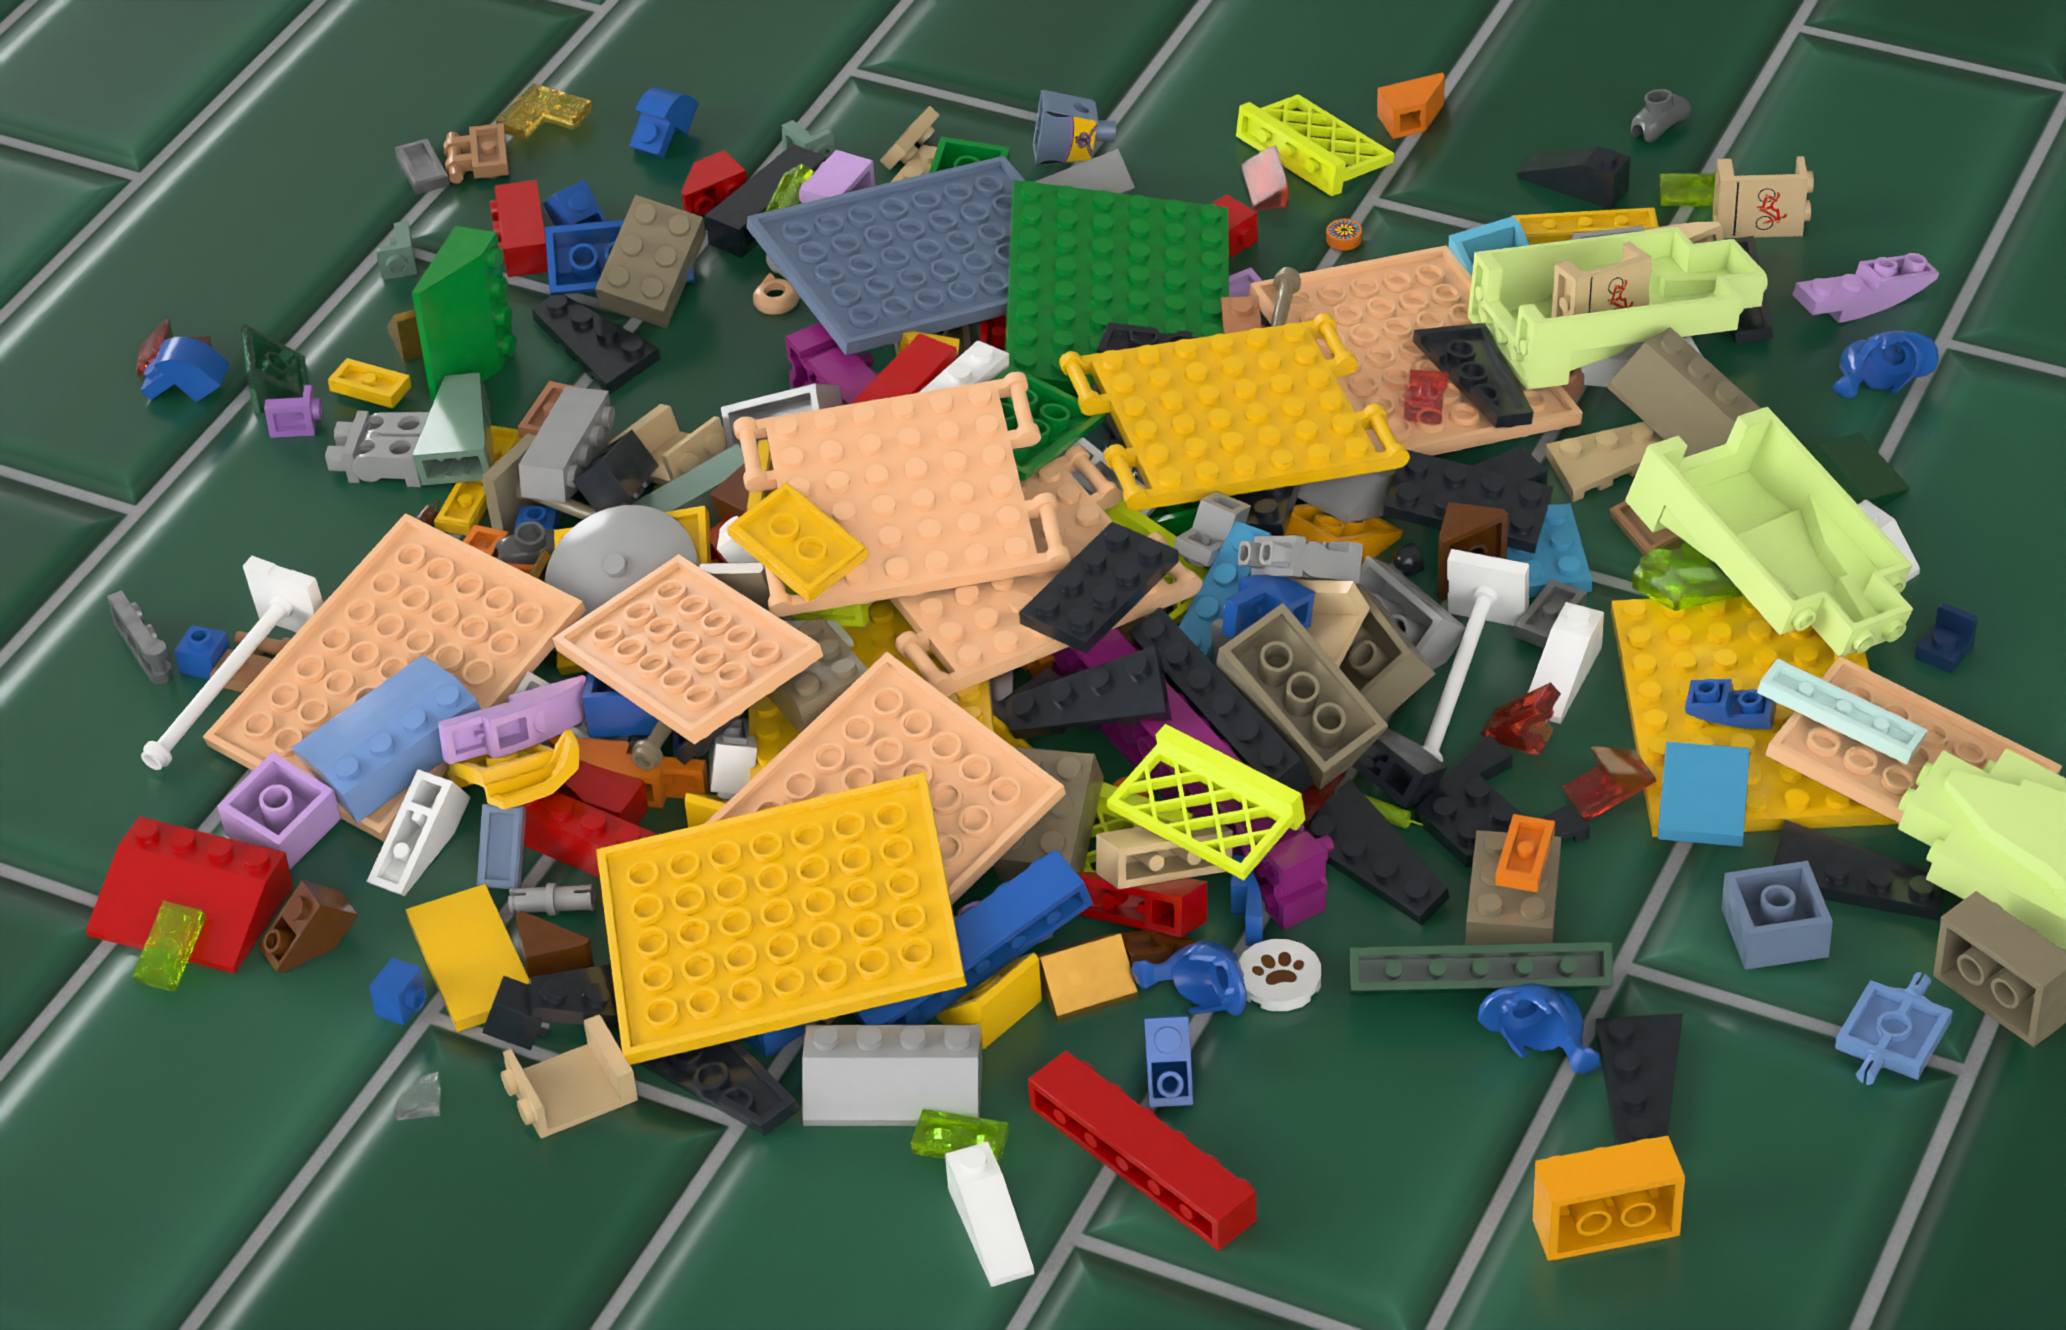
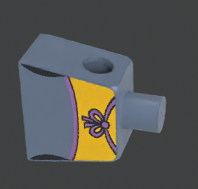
(1068, 129)

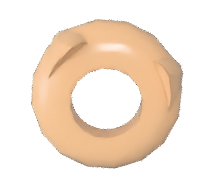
(775, 305)

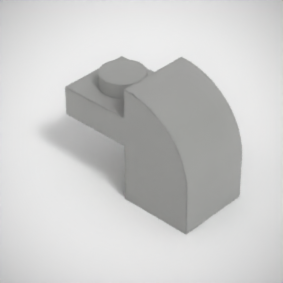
(1210, 528)

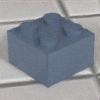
(1776, 915)

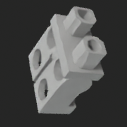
(377, 446)
(1301, 559)

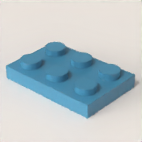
(1557, 554)

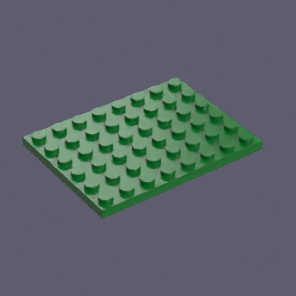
(1103, 260)

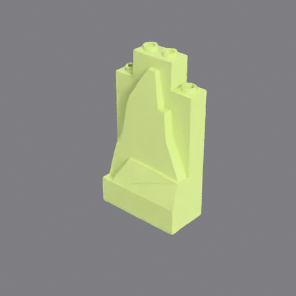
(1690, 290)
(1779, 532)
(1995, 835)

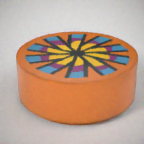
(1344, 234)

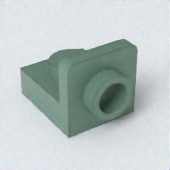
(820, 143)
(398, 257)

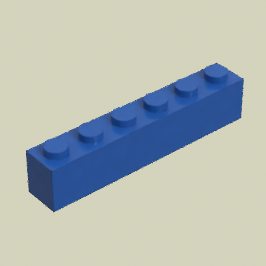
(997, 933)

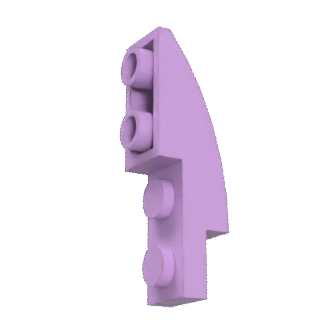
(1872, 289)
(514, 725)

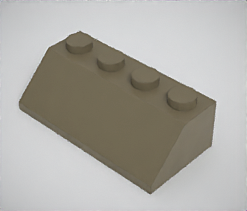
(1680, 393)
(1301, 694)

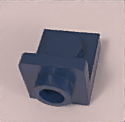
(1948, 639)

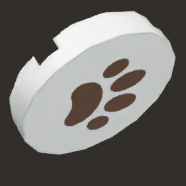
(1280, 974)

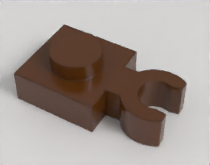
(1152, 946)

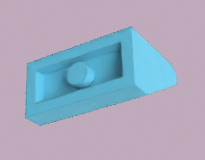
(1492, 236)

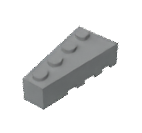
(566, 444)

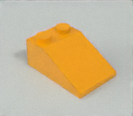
(1322, 527)

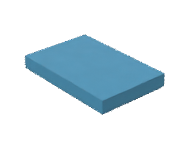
(1704, 794)

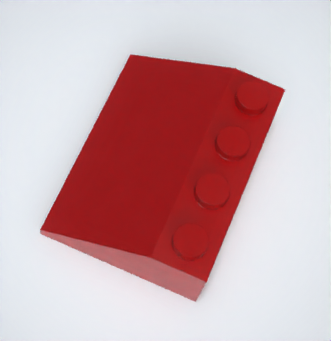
(227, 879)

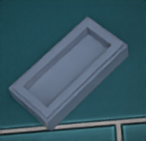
(501, 847)

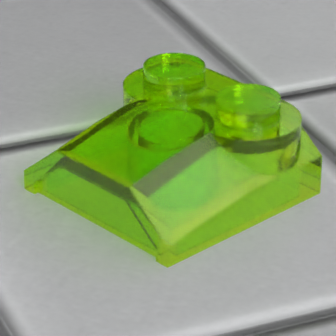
(1682, 578)

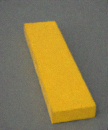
(1561, 226)
(467, 499)

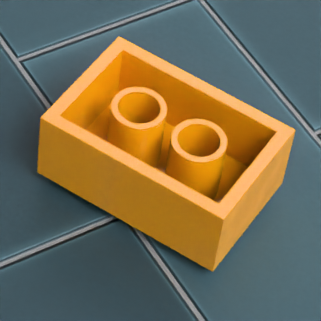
(1608, 1198)

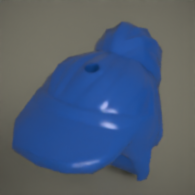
(1884, 365)
(1202, 974)
(1539, 1020)

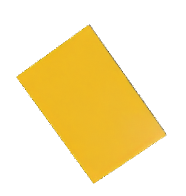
(797, 542)

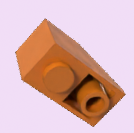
(1410, 105)

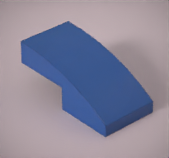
(1247, 901)

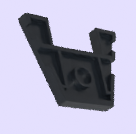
(1470, 803)

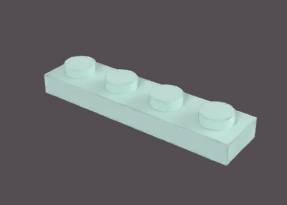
(1842, 711)

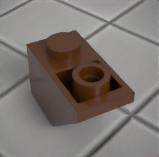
(307, 926)

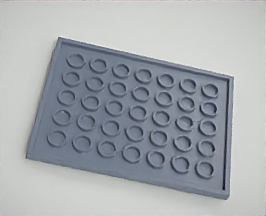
(898, 253)

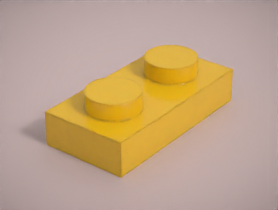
(369, 383)

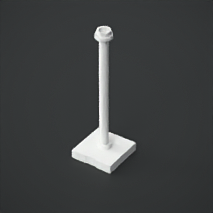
(1481, 590)
(281, 600)

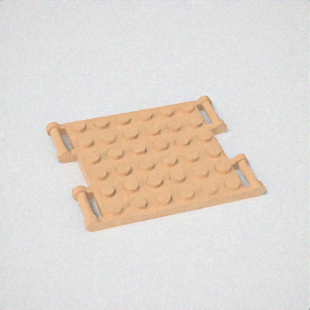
(918, 484)
(978, 625)

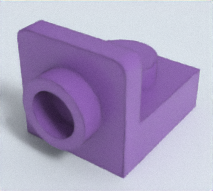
(293, 415)

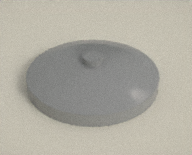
(616, 551)

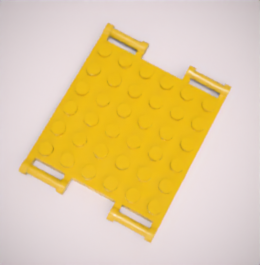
(1232, 413)

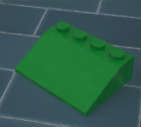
(464, 309)
(1058, 420)

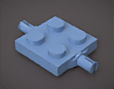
(1894, 1029)

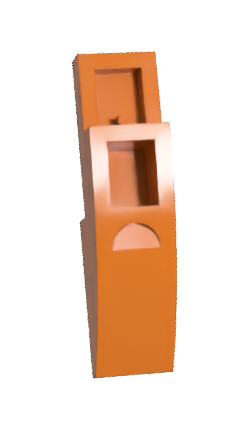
(667, 779)

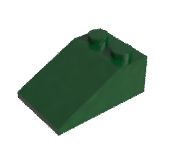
(1860, 469)

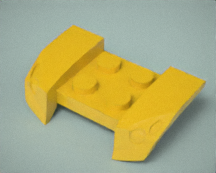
(520, 775)

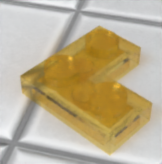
(542, 105)

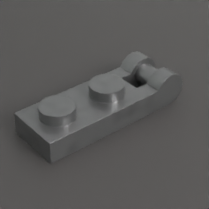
(140, 638)

